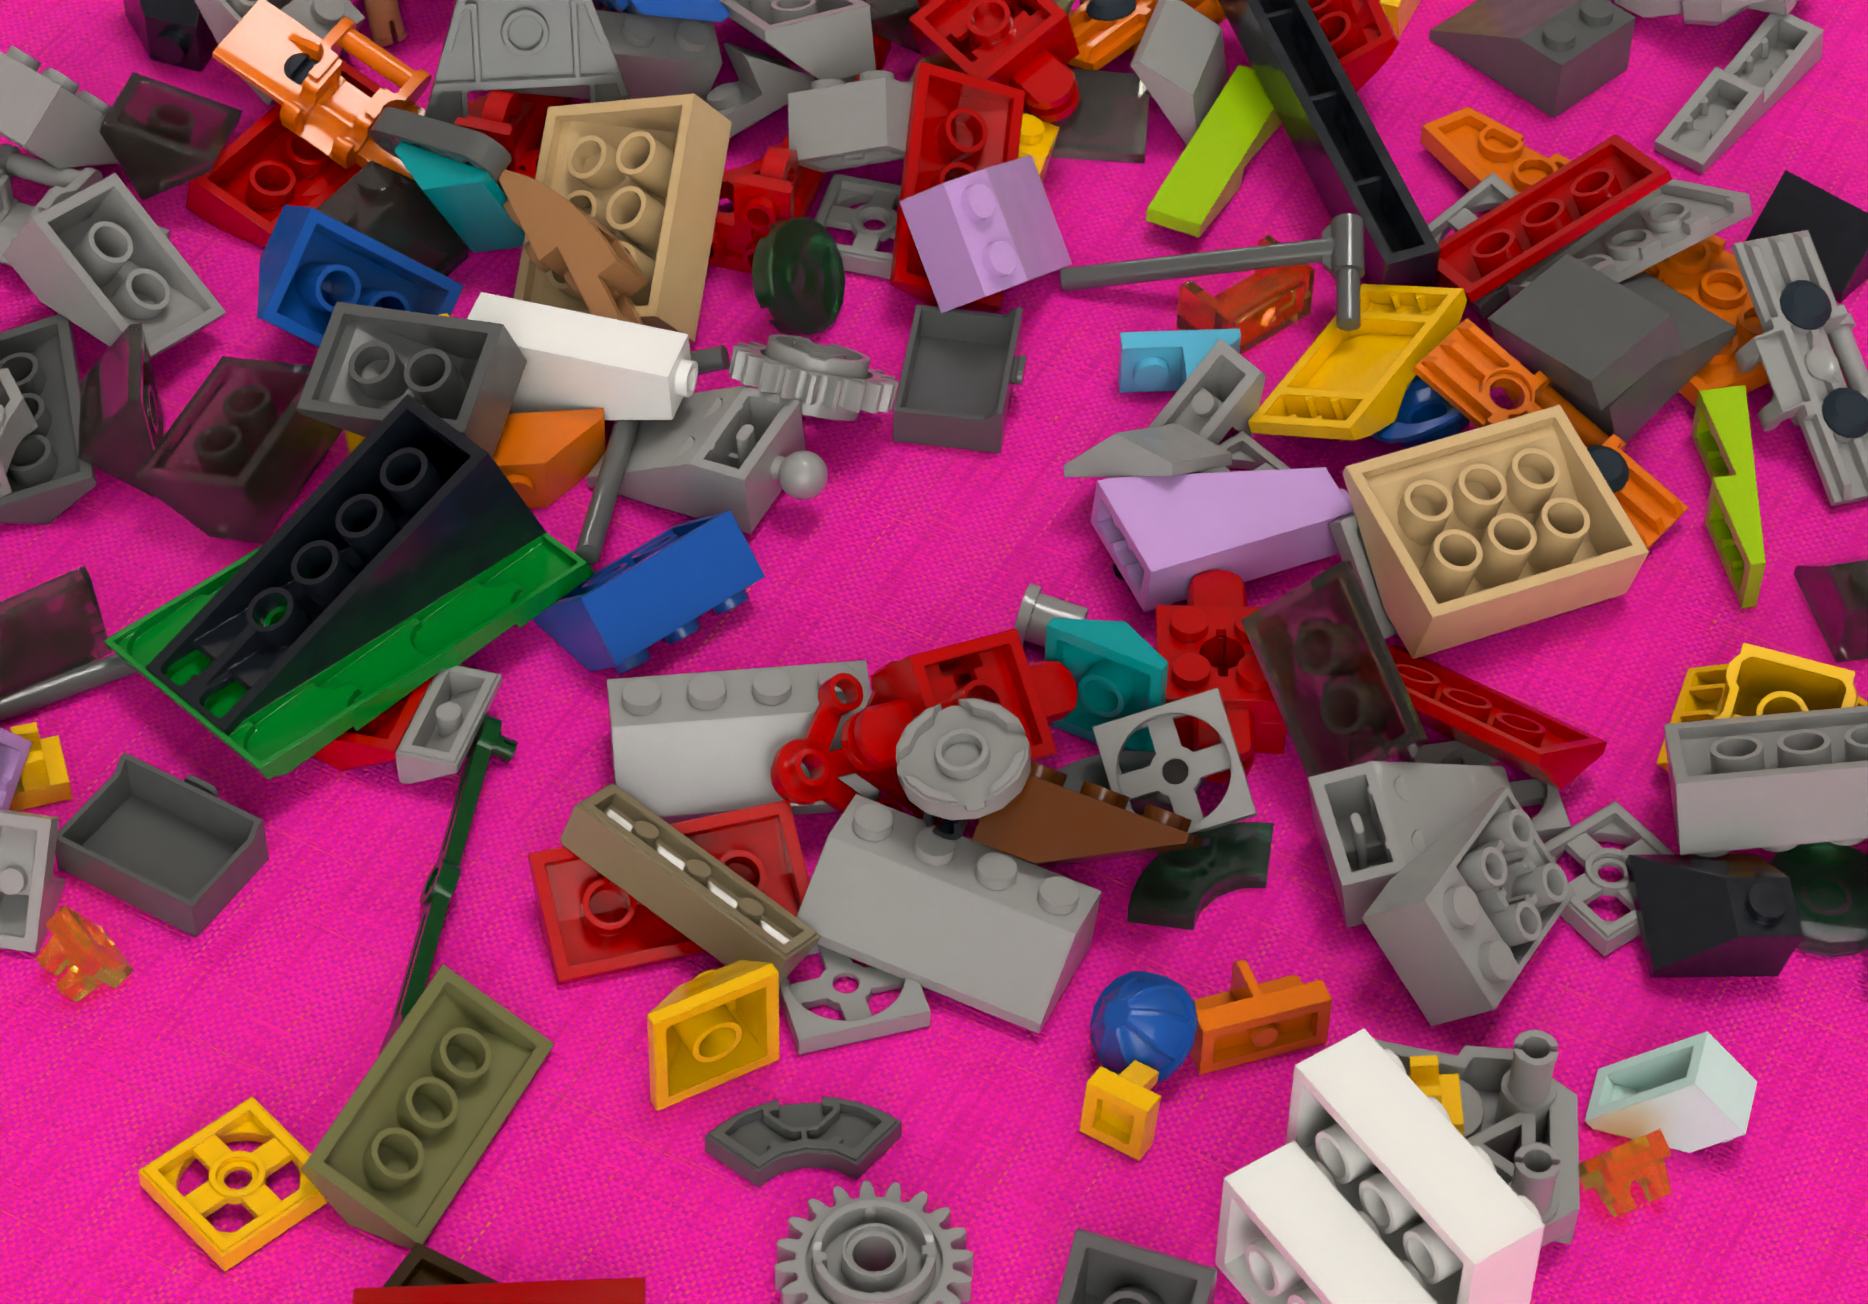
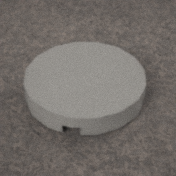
(963, 759)

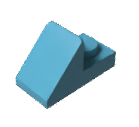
(1166, 358)

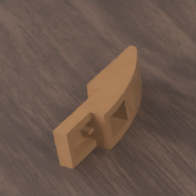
(574, 247)

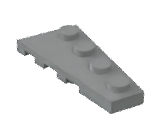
(1649, 231)

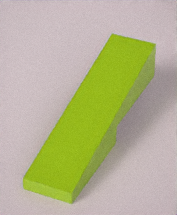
(1216, 156)
(1732, 510)

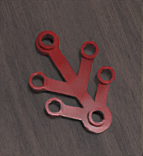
(826, 766)

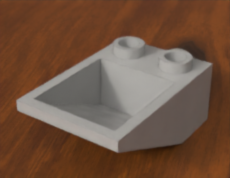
(723, 455)

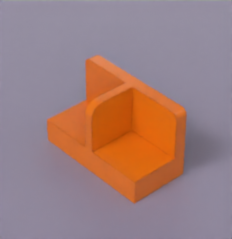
(1259, 1020)

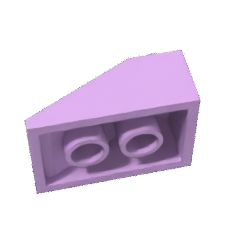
(985, 232)

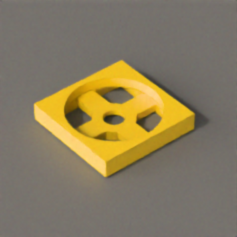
(272, 1216)

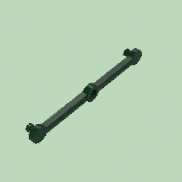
(447, 871)

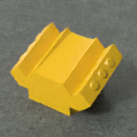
(1761, 684)

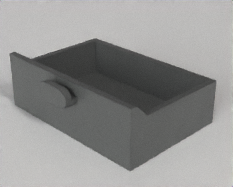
(1585, 331)
(959, 378)
(163, 844)

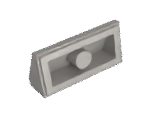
(446, 723)

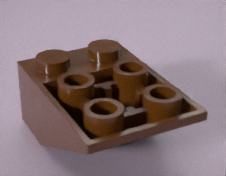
(1071, 828)

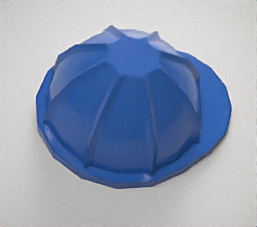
(1422, 418)
(1144, 1021)

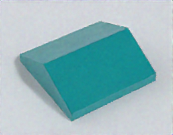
(465, 198)
(1112, 674)

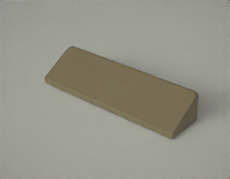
(684, 883)

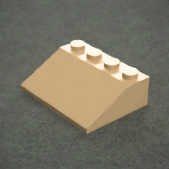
(650, 179)
(1491, 531)

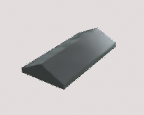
(45, 466)

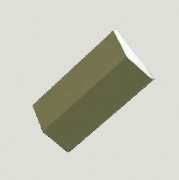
(425, 1111)

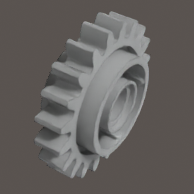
(825, 379)
(838, 1245)

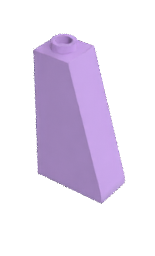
(1229, 521)

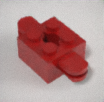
(1005, 43)
(1212, 651)
(979, 668)

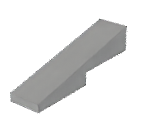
(1743, 92)

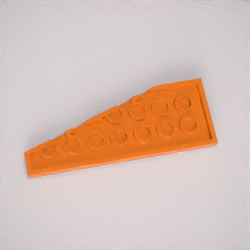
(1705, 272)

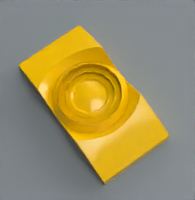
(1358, 378)

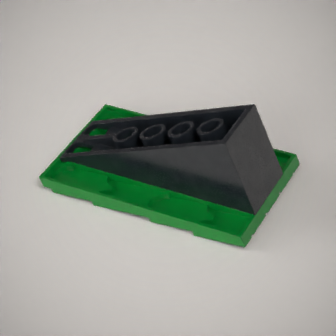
(304, 627)

